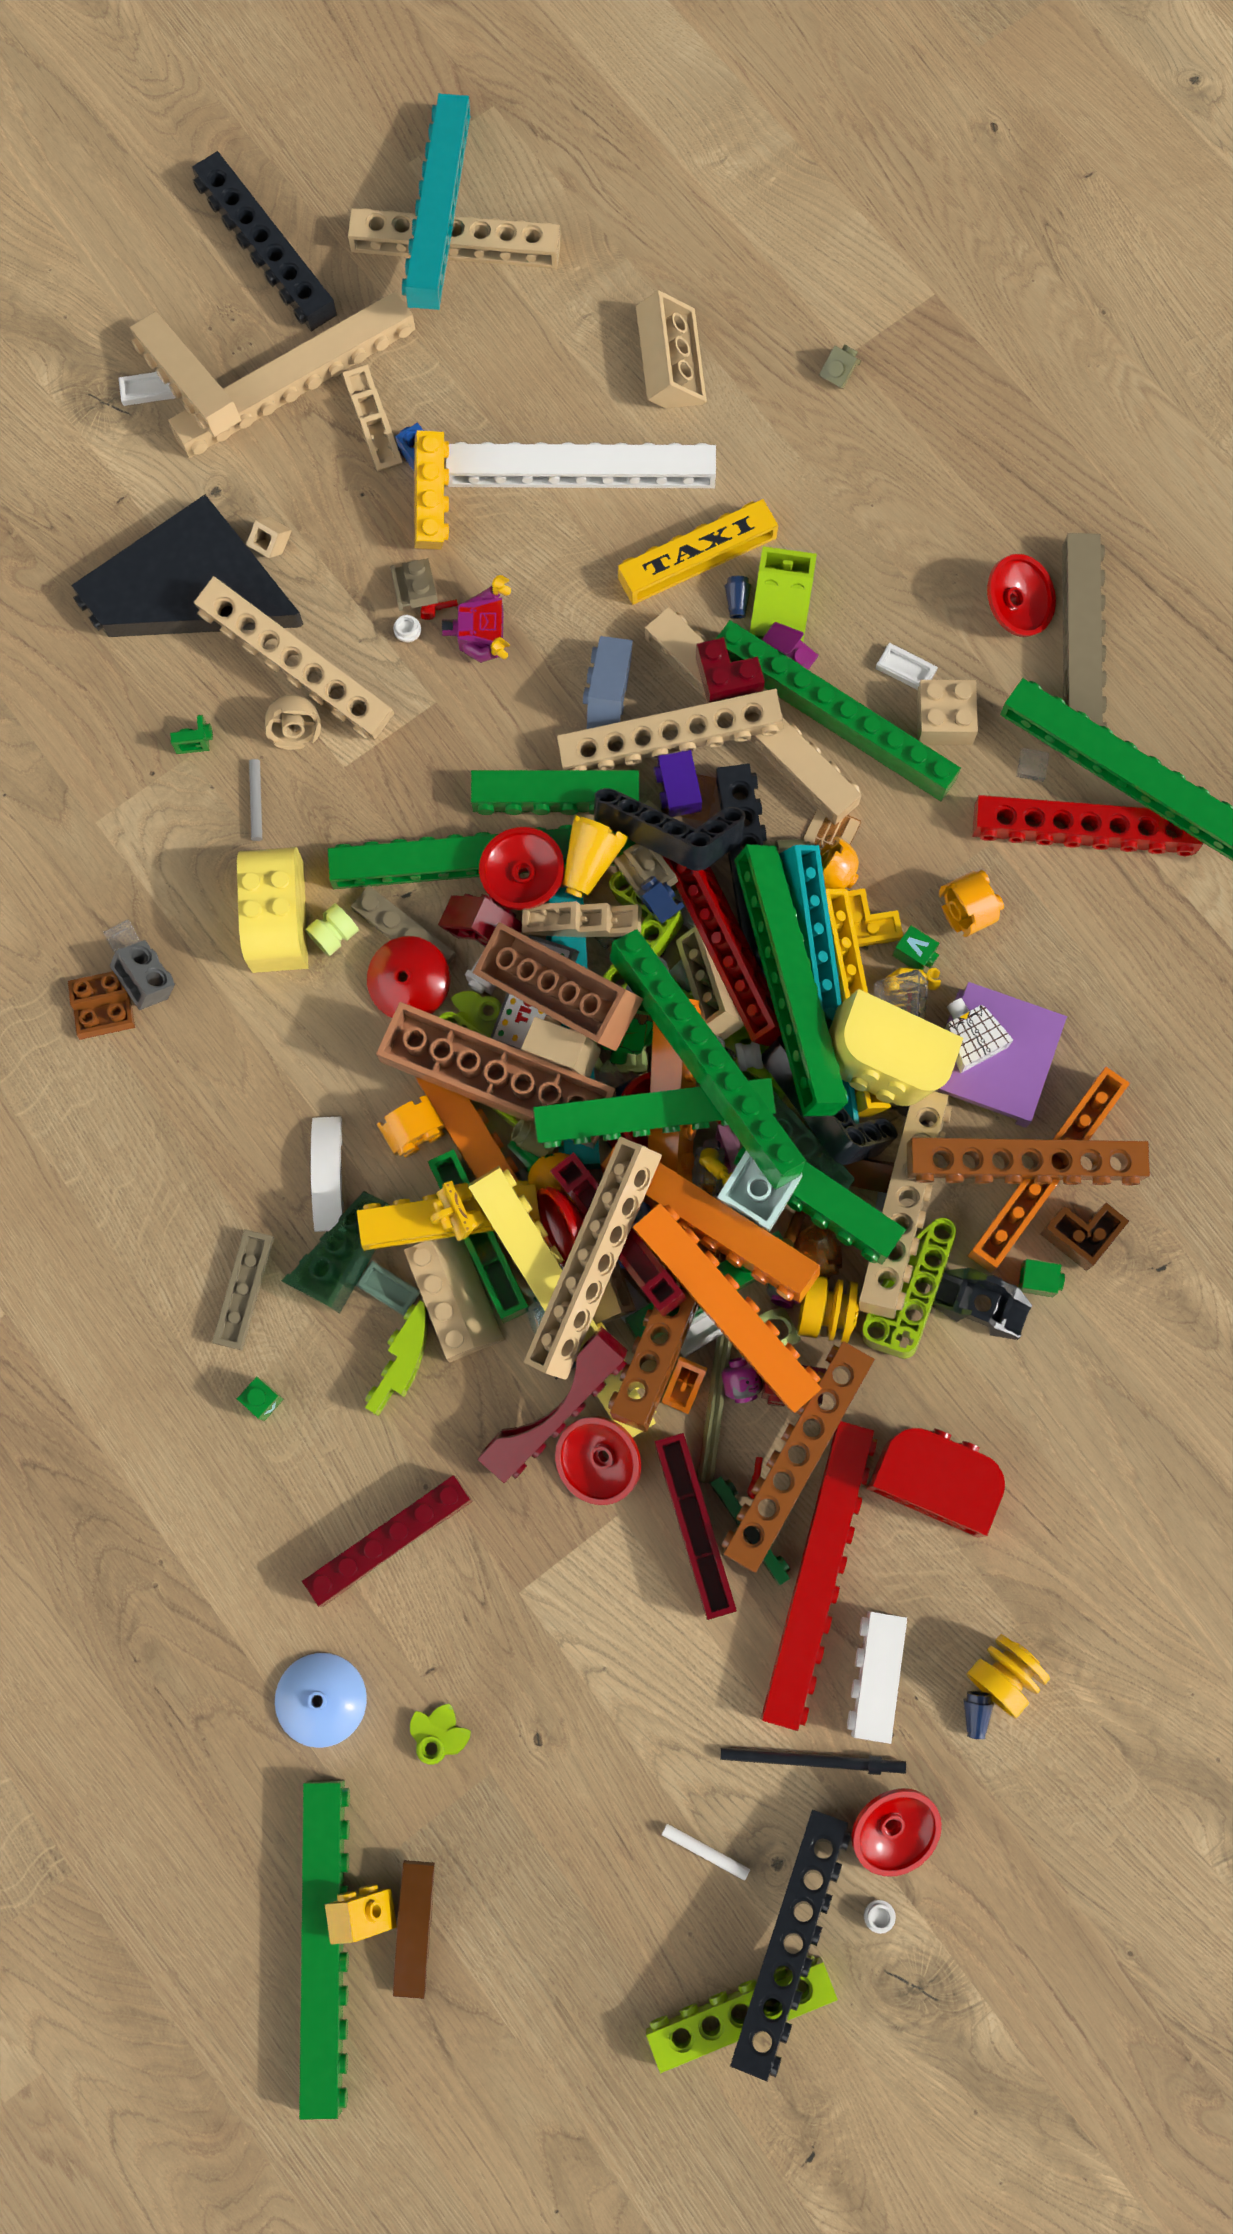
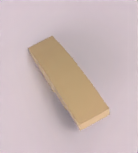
(372, 418)
(578, 920)

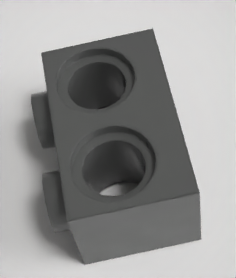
(138, 977)

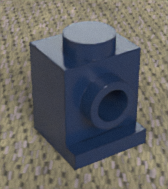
(659, 899)

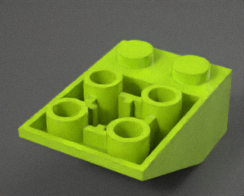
(783, 590)

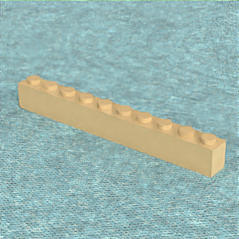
(303, 369)
(786, 751)

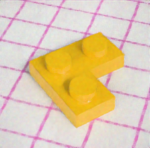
(873, 928)

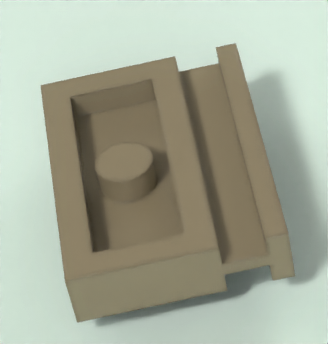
(414, 584)
(641, 863)

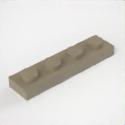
(392, 920)
(243, 1290)

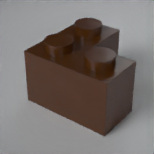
(1083, 1240)

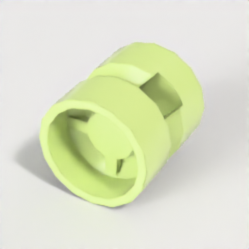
(332, 929)

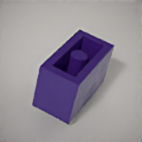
(679, 784)

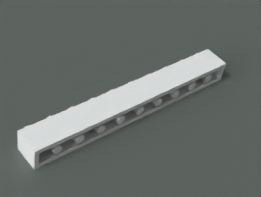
(581, 465)

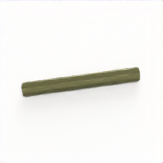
(714, 1412)

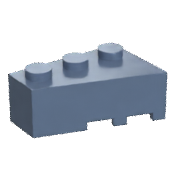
(607, 681)

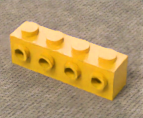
(429, 490)

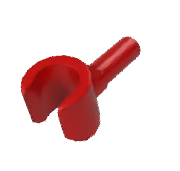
(428, 611)
(757, 1473)

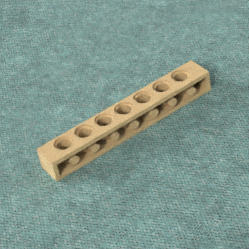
(382, 234)
(218, 595)
(683, 720)
(592, 1258)
(874, 1297)

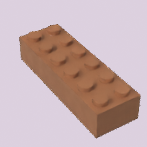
(558, 986)

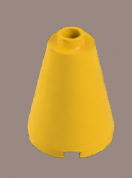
(589, 855)

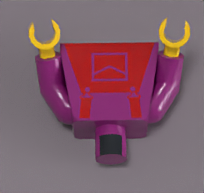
(481, 623)

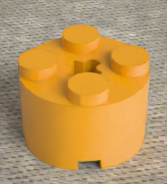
(971, 903)
(411, 1126)

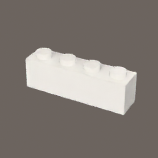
(878, 1677)

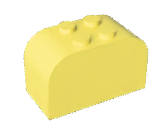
(272, 909)
(891, 1050)

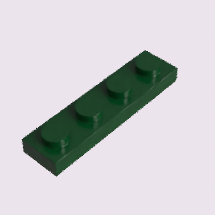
(775, 1565)

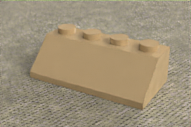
(670, 352)
(453, 1296)

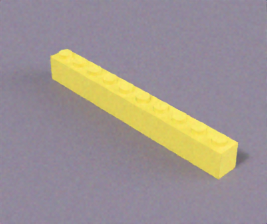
(532, 1254)

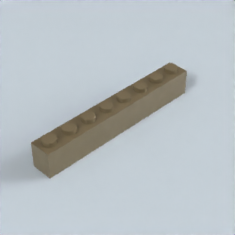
(1084, 625)

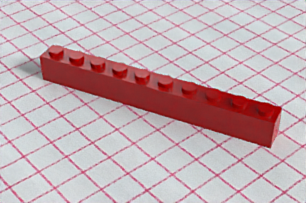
(817, 1577)

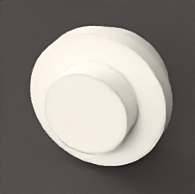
(407, 628)
(879, 1916)

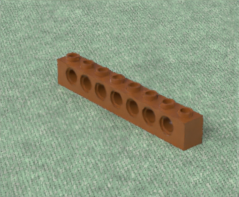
(1131, 1154)
(639, 1412)
(751, 1555)

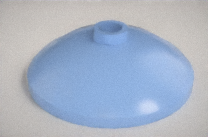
(342, 1697)

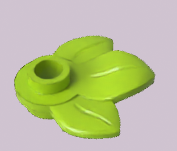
(471, 1010)
(440, 1730)

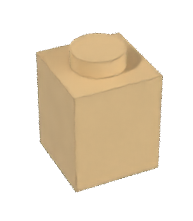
(268, 537)

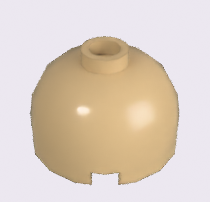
(292, 722)

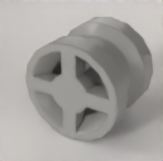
(748, 1056)

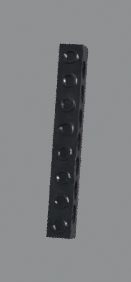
(264, 241)
(741, 780)
(766, 2064)

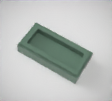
(388, 1288)

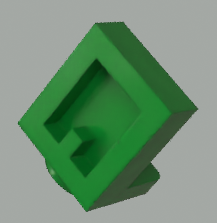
(192, 740)

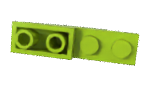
(409, 1348)

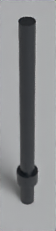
(872, 1764)

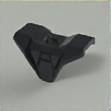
(1008, 1303)

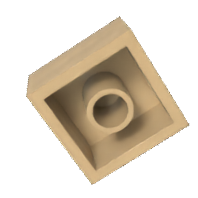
(947, 712)
(561, 1046)

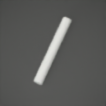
(705, 1852)

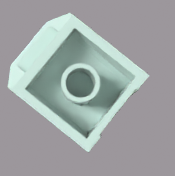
(753, 1195)

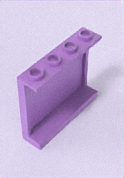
(1014, 1077)

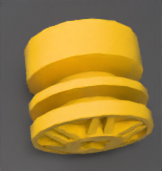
(829, 1310)
(1008, 1675)

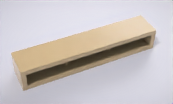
(185, 374)

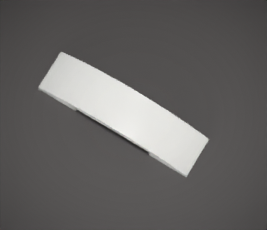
(326, 1172)

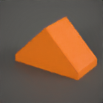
(684, 1385)

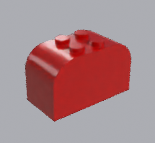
(940, 1479)

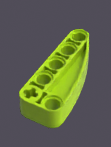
(901, 1326)

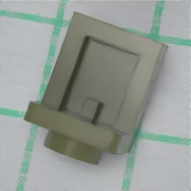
(840, 365)

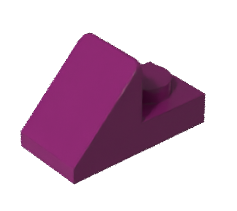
(788, 642)

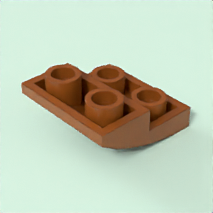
(100, 1005)

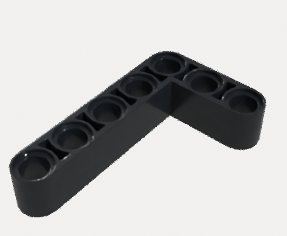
(668, 836)
(837, 1133)

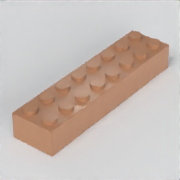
(481, 1066)

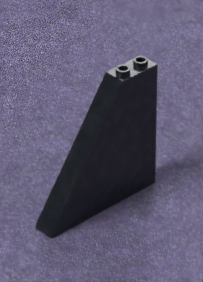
(161, 575)

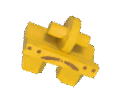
(452, 1212)

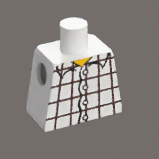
(980, 1033)

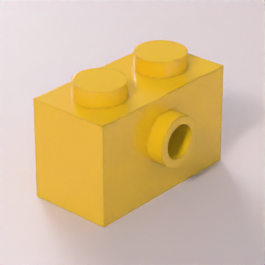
(360, 1915)

